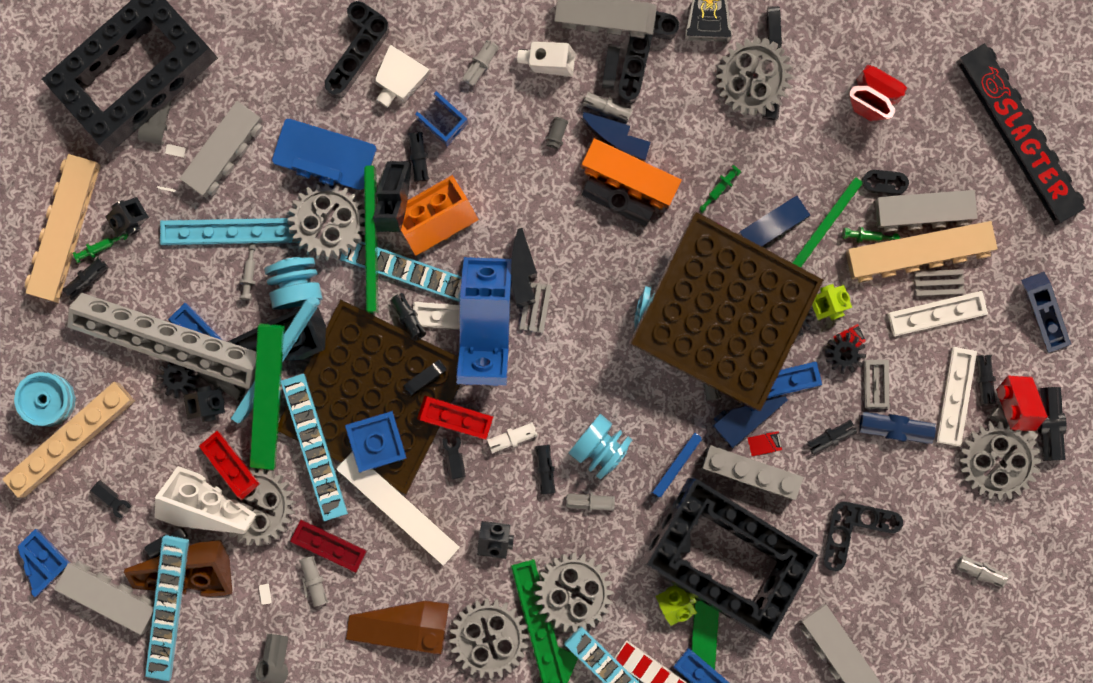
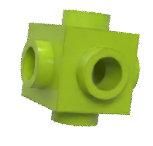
(831, 302)
(676, 604)

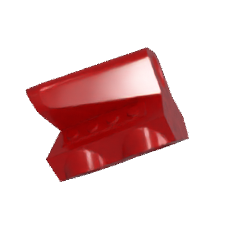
(876, 94)

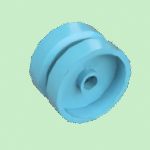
(59, 401)

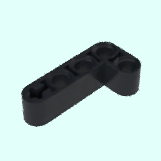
(352, 53)
(640, 56)

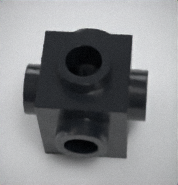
(126, 217)
(204, 404)
(494, 540)

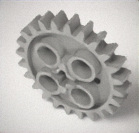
(775, 82)
(346, 231)
(984, 445)
(267, 486)
(583, 573)
(510, 631)

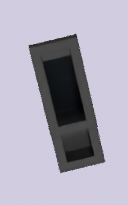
(392, 196)
(522, 271)

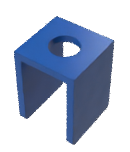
(455, 131)

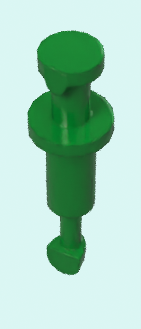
(720, 187)
(862, 235)
(97, 247)

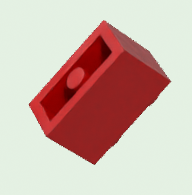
(1021, 403)

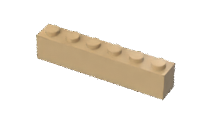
(62, 228)
(921, 250)
(68, 440)

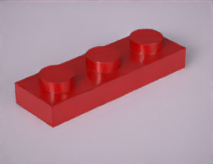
(455, 417)
(229, 465)

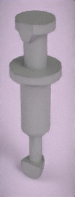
(247, 280)

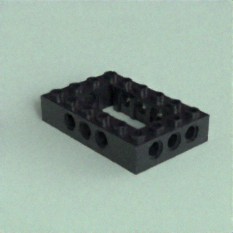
(146, 96)
(782, 585)

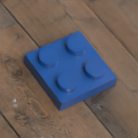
(375, 441)

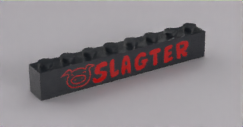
(1020, 134)

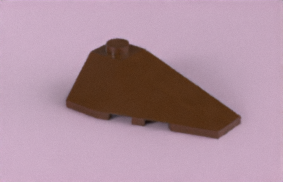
(205, 570)
(407, 626)

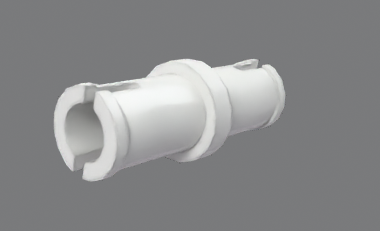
(512, 437)

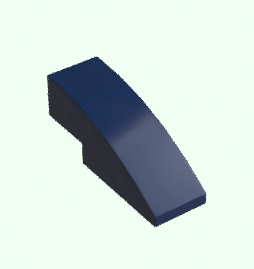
(617, 136)
(776, 222)

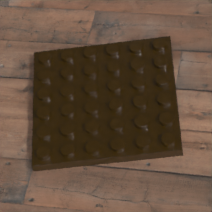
(726, 311)
(365, 377)

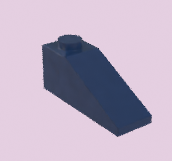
(1046, 311)
(743, 420)

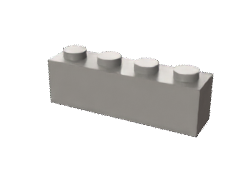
(607, 14)
(222, 149)
(926, 209)
(752, 472)
(105, 597)
(836, 647)

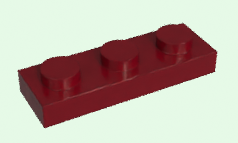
(328, 546)

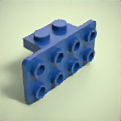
(323, 154)

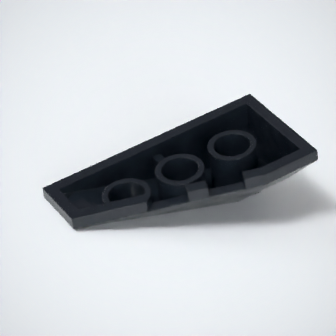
(308, 343)

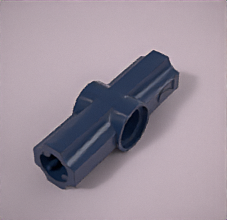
(897, 427)

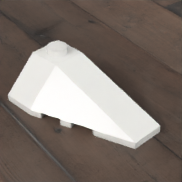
(193, 503)

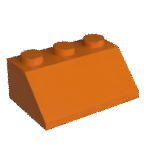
(436, 215)

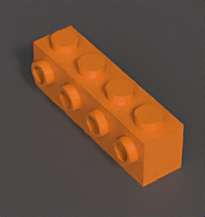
(631, 174)

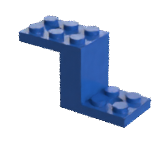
(484, 321)

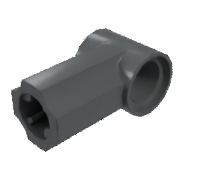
(154, 128)
(272, 666)

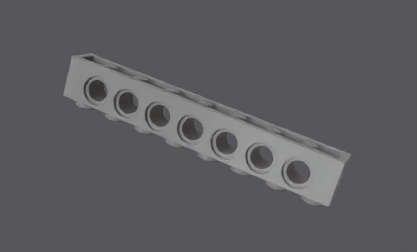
(163, 340)

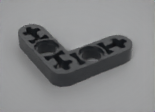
(855, 520)

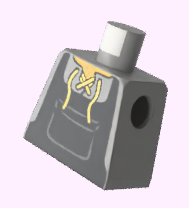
(708, 21)

